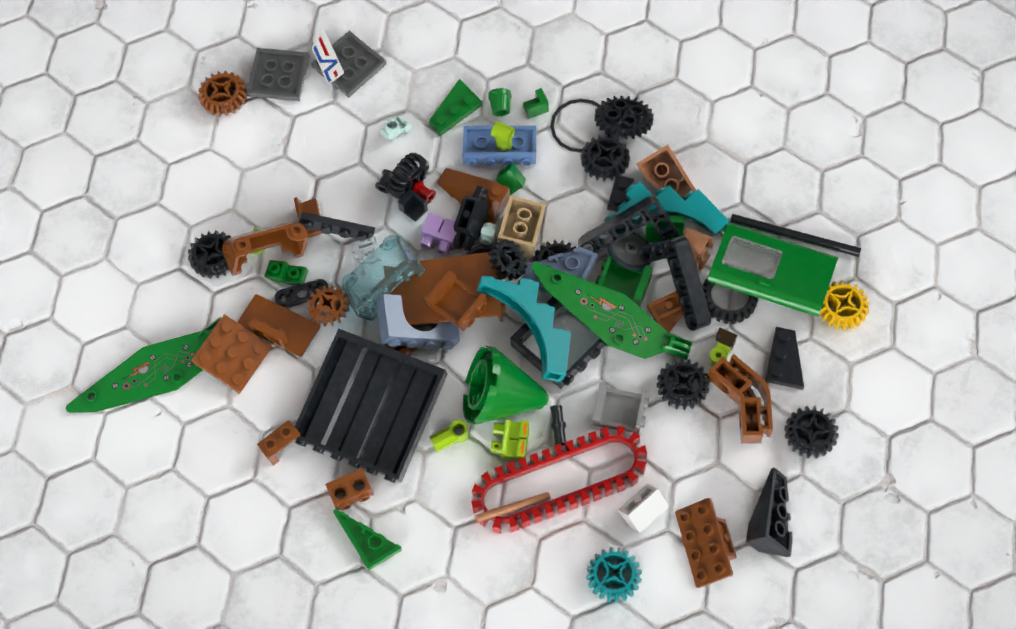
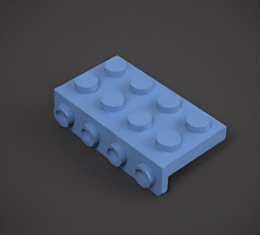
(481, 147)

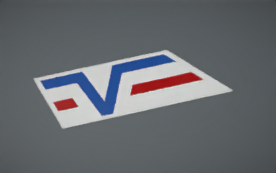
(327, 58)

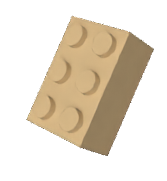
(522, 224)

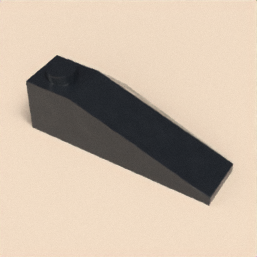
(769, 521)

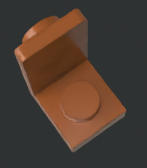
(278, 440)

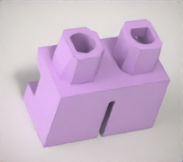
(438, 232)

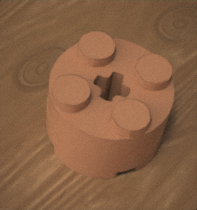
(700, 246)

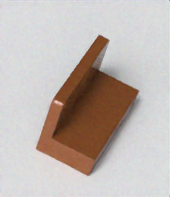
(310, 206)

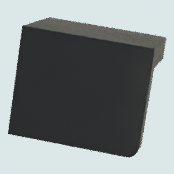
(412, 205)

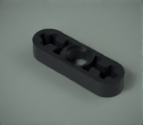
(295, 289)

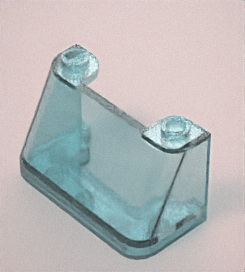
(380, 275)

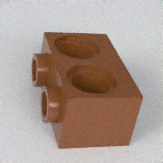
(347, 484)

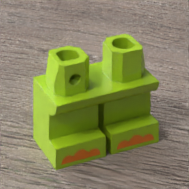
(514, 440)

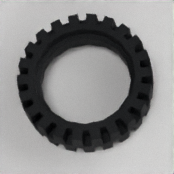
(728, 315)

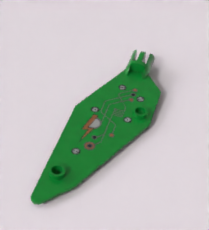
(611, 315)
(145, 374)

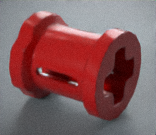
(424, 192)

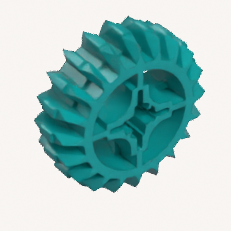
(608, 568)

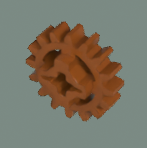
(333, 299)

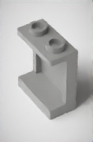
(619, 409)

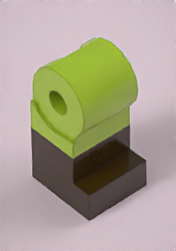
(726, 342)

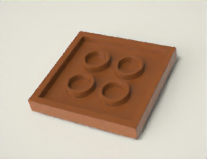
(231, 354)

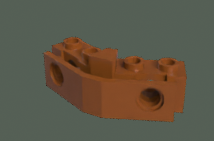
(735, 381)

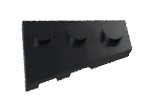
(784, 360)

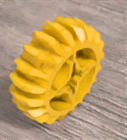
(854, 315)

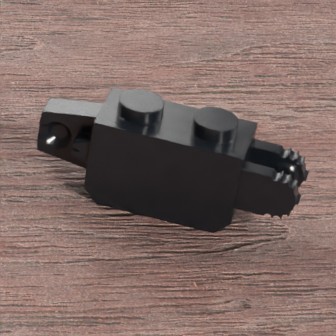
(471, 218)

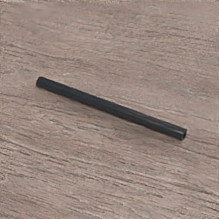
(795, 235)

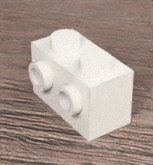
(643, 508)

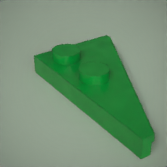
(370, 546)

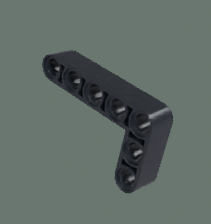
(630, 225)
(684, 276)

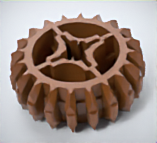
(221, 98)

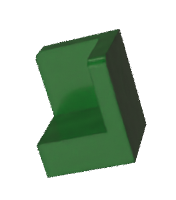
(536, 106)
(511, 178)

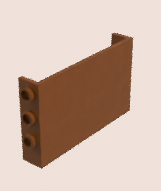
(466, 268)

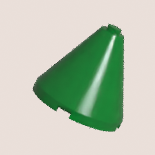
(499, 389)

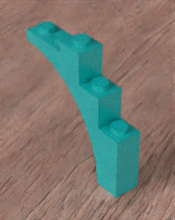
(694, 208)
(539, 317)

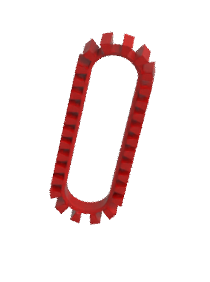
(639, 466)

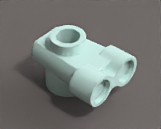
(395, 127)
(488, 234)

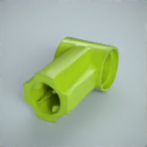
(503, 136)
(448, 437)

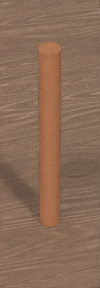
(512, 507)

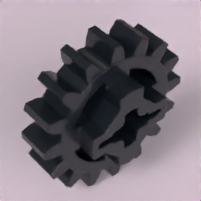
(507, 260)

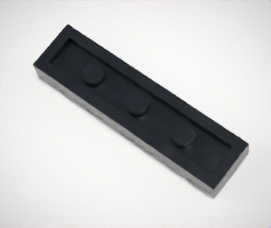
(335, 226)

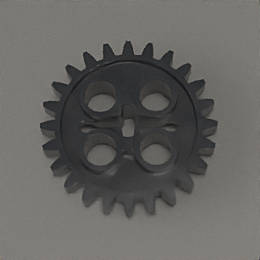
(633, 123)

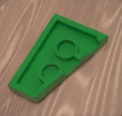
(455, 108)

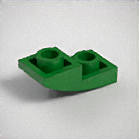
(284, 273)

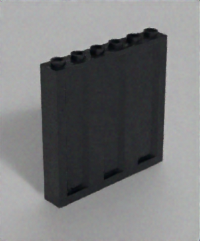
(369, 405)

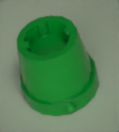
(500, 101)

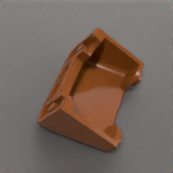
(290, 237)

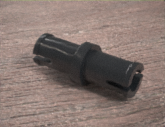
(558, 425)

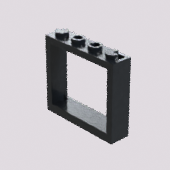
(580, 365)

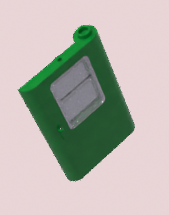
(772, 269)

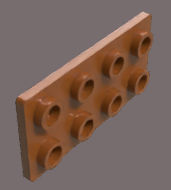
(279, 325)
(706, 542)

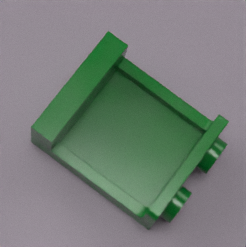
(626, 281)

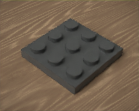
(357, 61)
(278, 74)

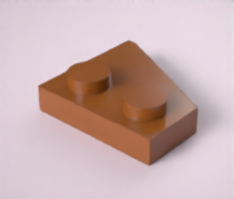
(666, 311)

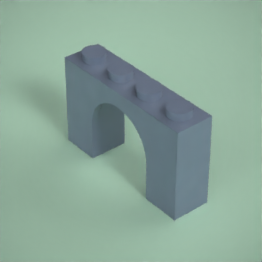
(398, 332)

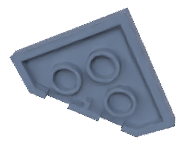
(576, 263)

